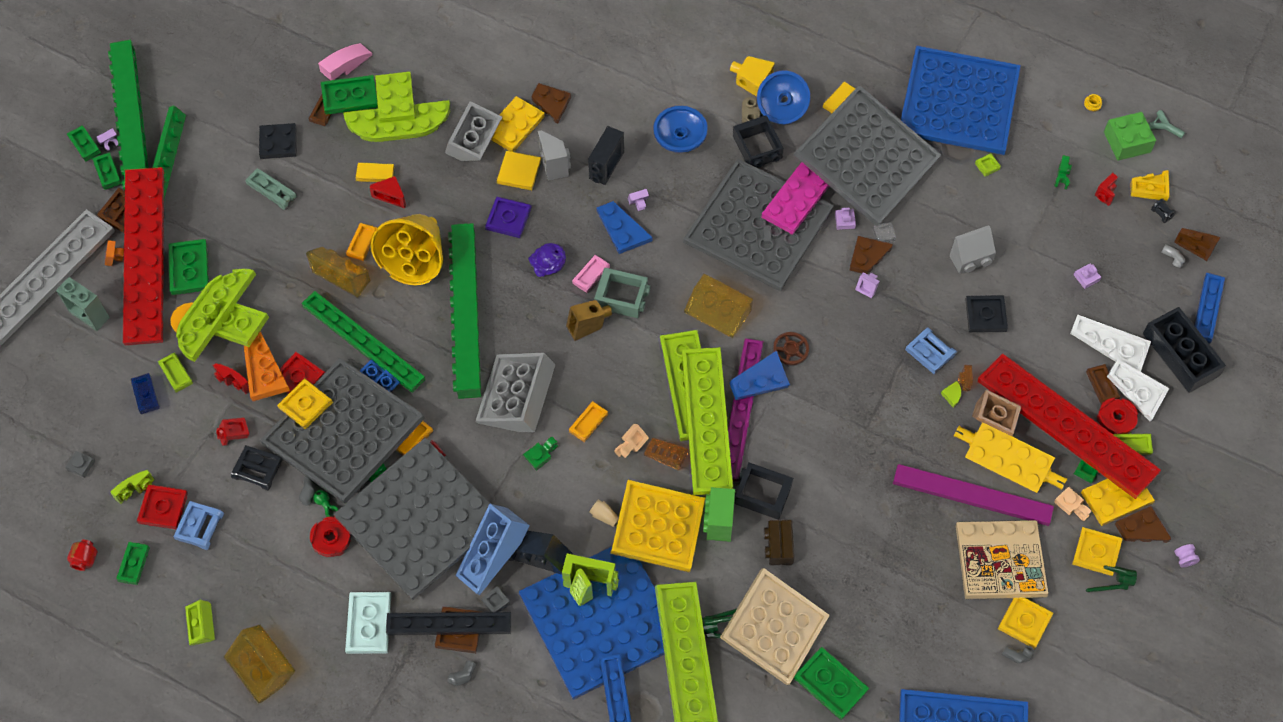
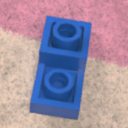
(380, 376)

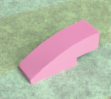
(344, 61)

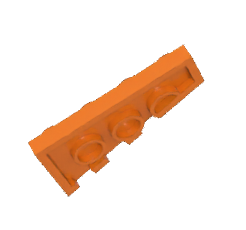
(262, 371)

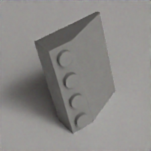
(516, 391)

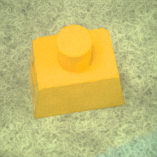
(752, 73)

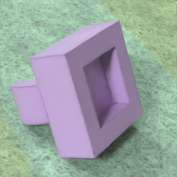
(107, 137)
(639, 198)
(845, 219)
(1087, 275)
(867, 284)

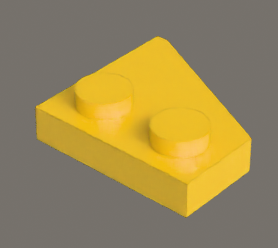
(1151, 186)

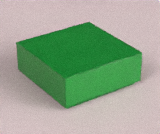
(1085, 471)

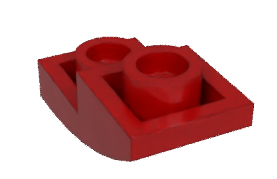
(230, 376)

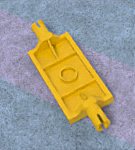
(1010, 457)

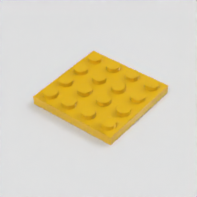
(658, 526)

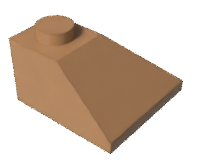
(997, 412)

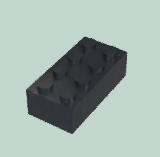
(1184, 349)

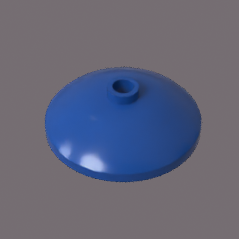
(780, 85)
(680, 121)

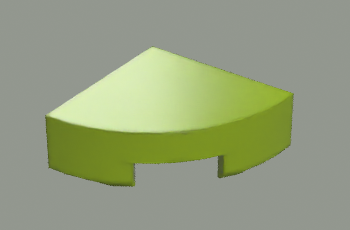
(952, 394)

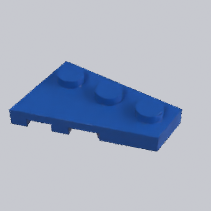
(621, 228)
(760, 379)

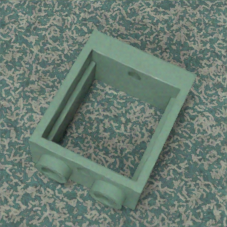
(82, 301)
(620, 307)

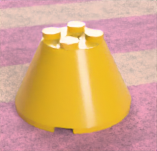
(409, 249)

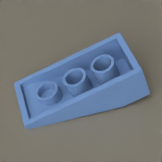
(491, 547)

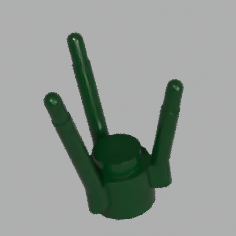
(1125, 576)
(710, 623)

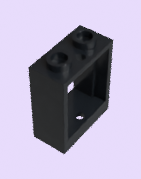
(753, 128)
(606, 155)
(759, 506)

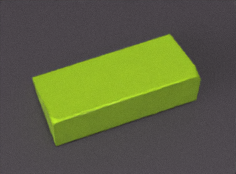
(199, 622)

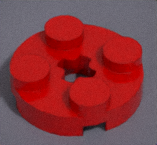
(1125, 408)
(322, 545)

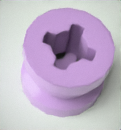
(1187, 555)

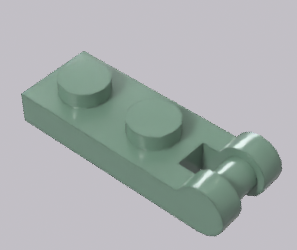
(270, 188)

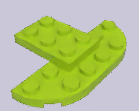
(396, 112)
(219, 315)

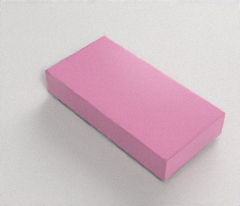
(590, 274)

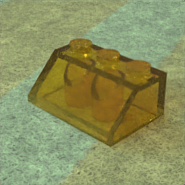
(338, 270)
(718, 305)
(259, 663)

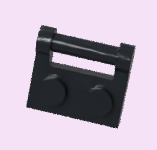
(257, 461)

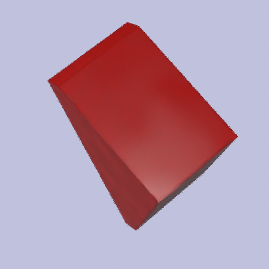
(388, 191)

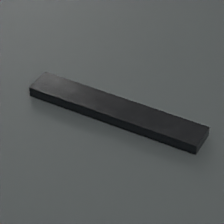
(448, 623)

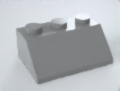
(473, 133)

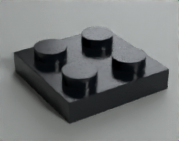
(277, 141)
(986, 313)

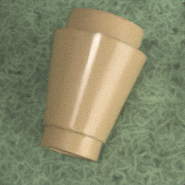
(604, 513)

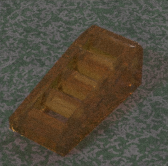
(669, 461)

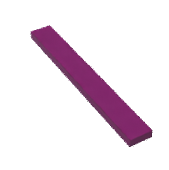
(742, 409)
(973, 495)

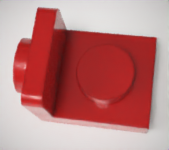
(1106, 188)
(232, 429)

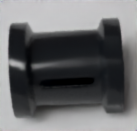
(1163, 210)

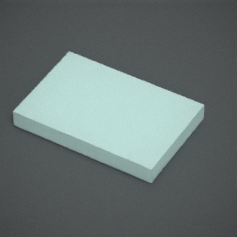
(367, 622)

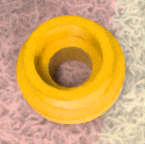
(1095, 99)

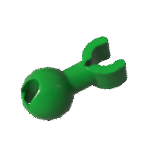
(323, 499)

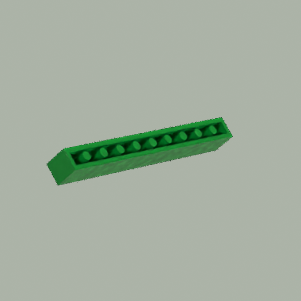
(129, 107)
(465, 311)

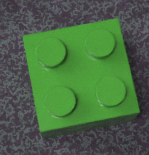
(1129, 136)
(719, 514)

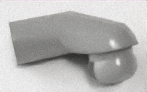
(1174, 253)

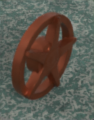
(791, 348)

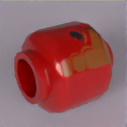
(82, 555)

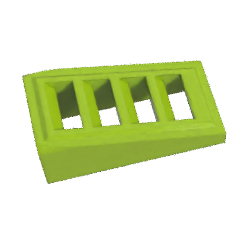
(581, 588)

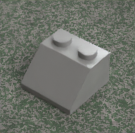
(554, 156)
(973, 250)

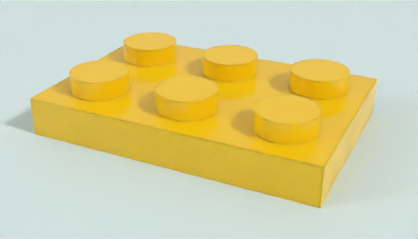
(516, 124)
(1111, 502)

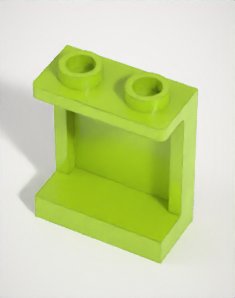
(594, 569)

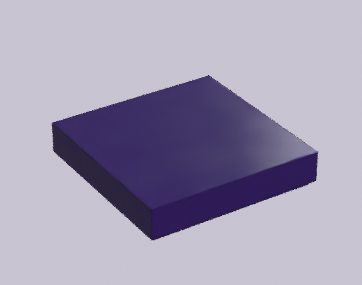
(508, 217)

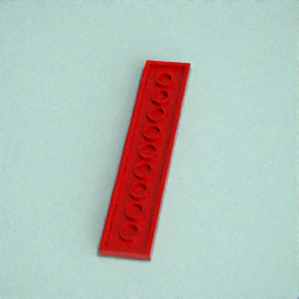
(143, 256)
(1070, 426)

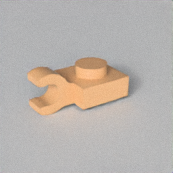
(634, 440)
(1071, 502)

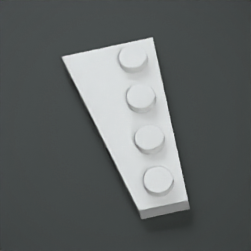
(1111, 341)

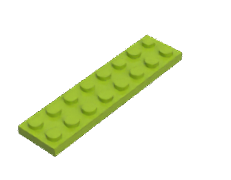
(706, 420)
(685, 653)

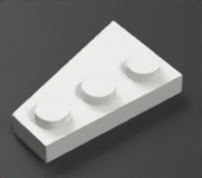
(1139, 388)

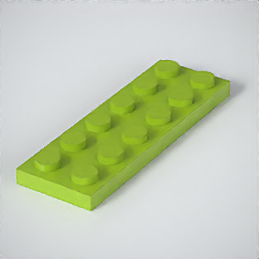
(672, 353)

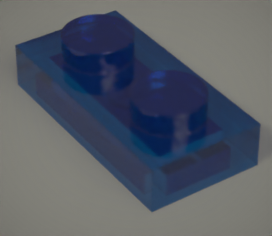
(145, 393)

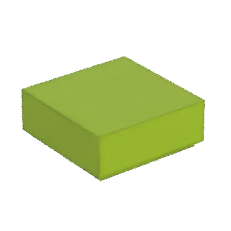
(987, 165)

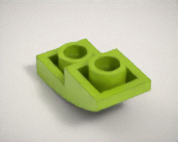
(136, 482)

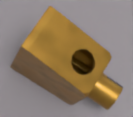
(586, 318)

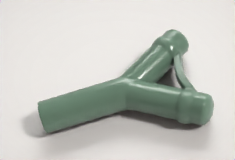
(1165, 125)

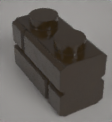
(780, 542)

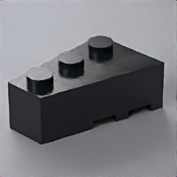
(541, 551)

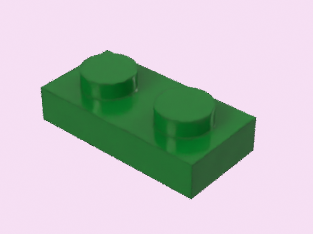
(83, 143)
(106, 171)
(133, 563)

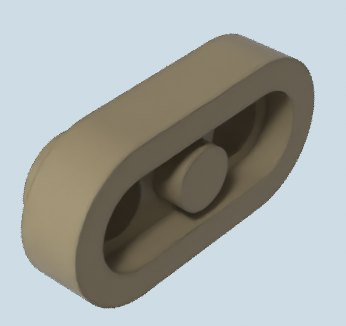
(750, 111)

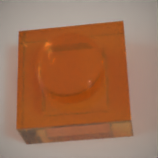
(966, 378)

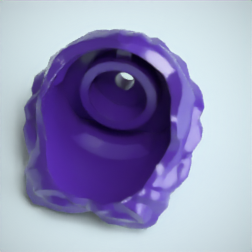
(548, 259)

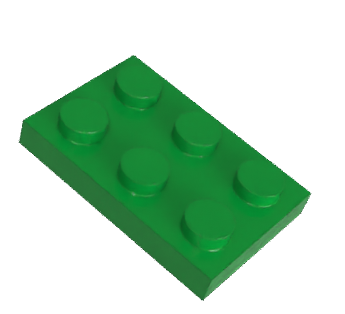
(349, 94)
(188, 266)
(831, 683)

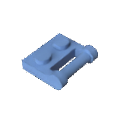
(927, 354)
(192, 523)

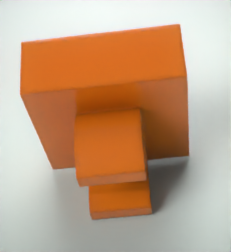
(113, 253)

